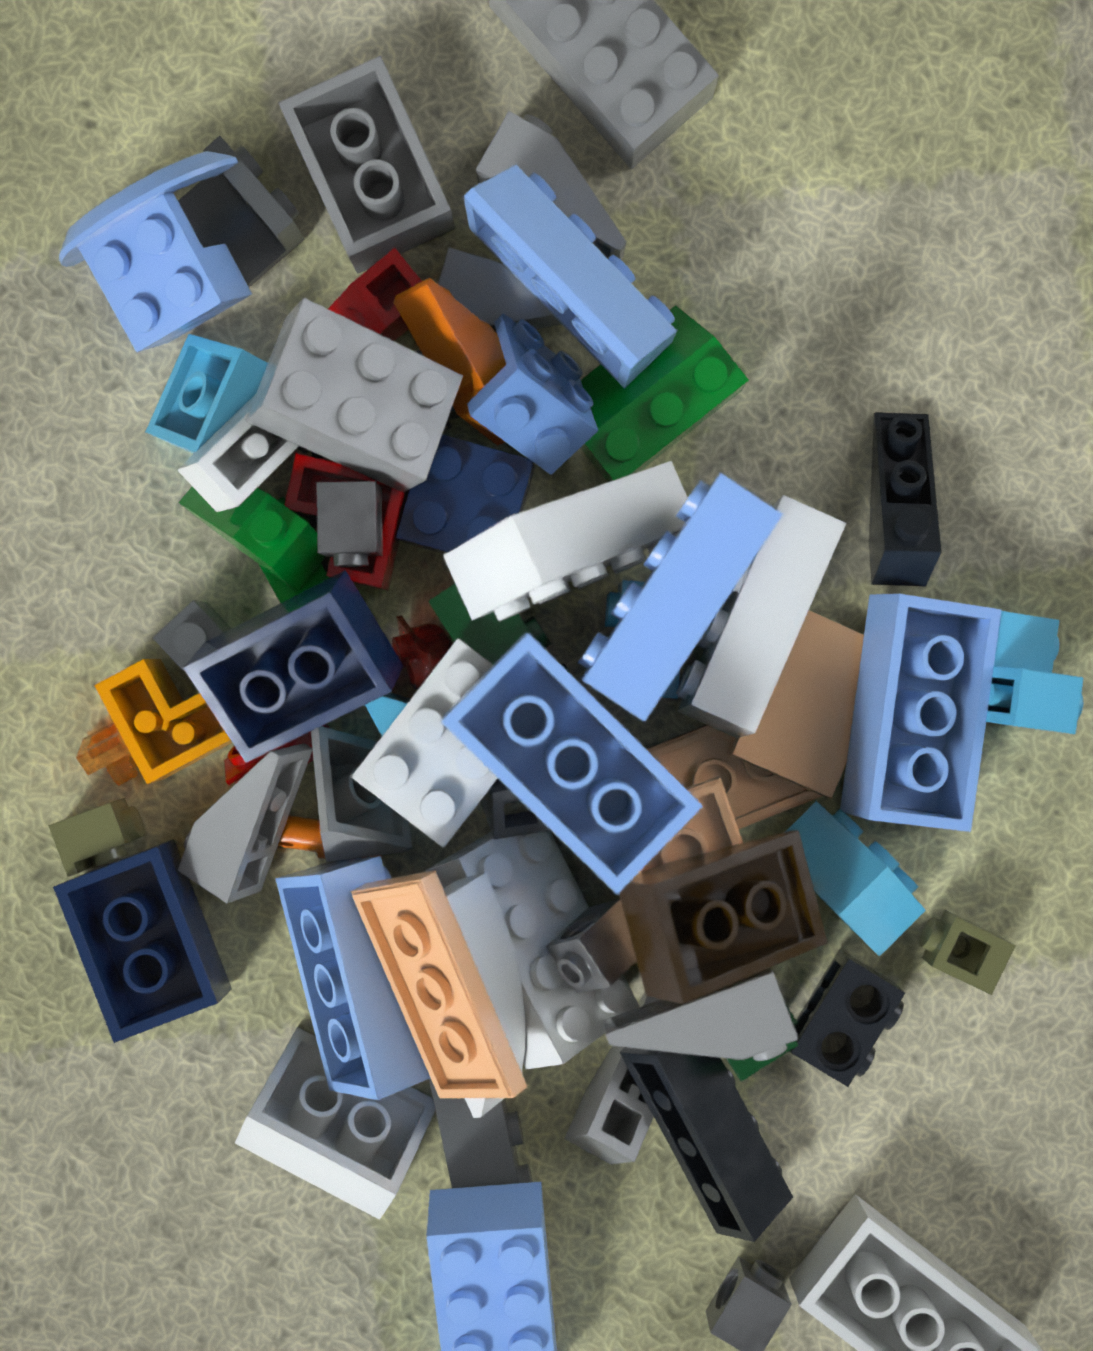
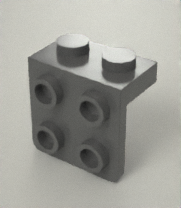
(242, 215)

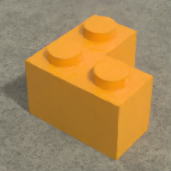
(156, 722)

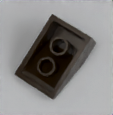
(721, 916)

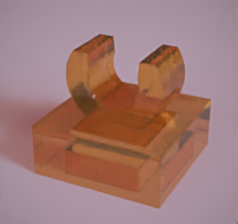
(109, 750)

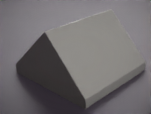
(350, 816)

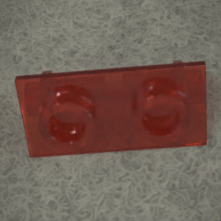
(420, 649)

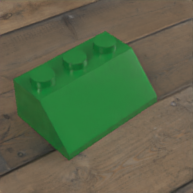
(662, 402)

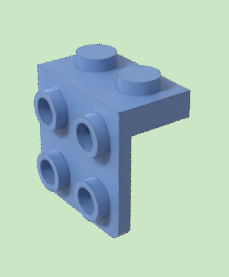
(535, 398)

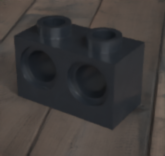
(830, 1011)

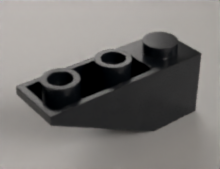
(902, 501)

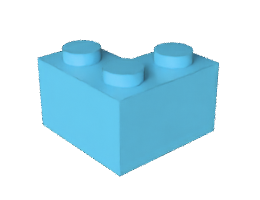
(1023, 682)
(857, 880)

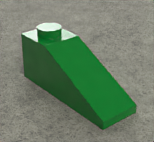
(265, 533)

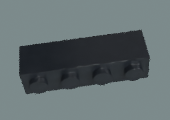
(712, 1139)

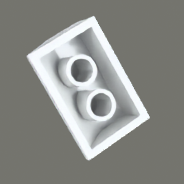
(335, 1138)

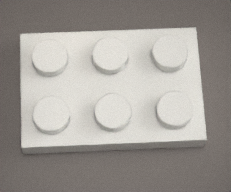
(420, 763)

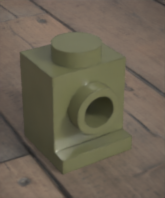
(96, 834)
(978, 964)

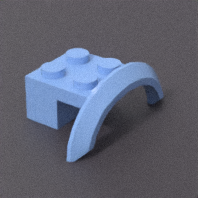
(152, 258)

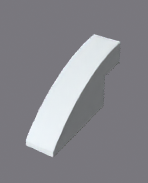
(495, 958)

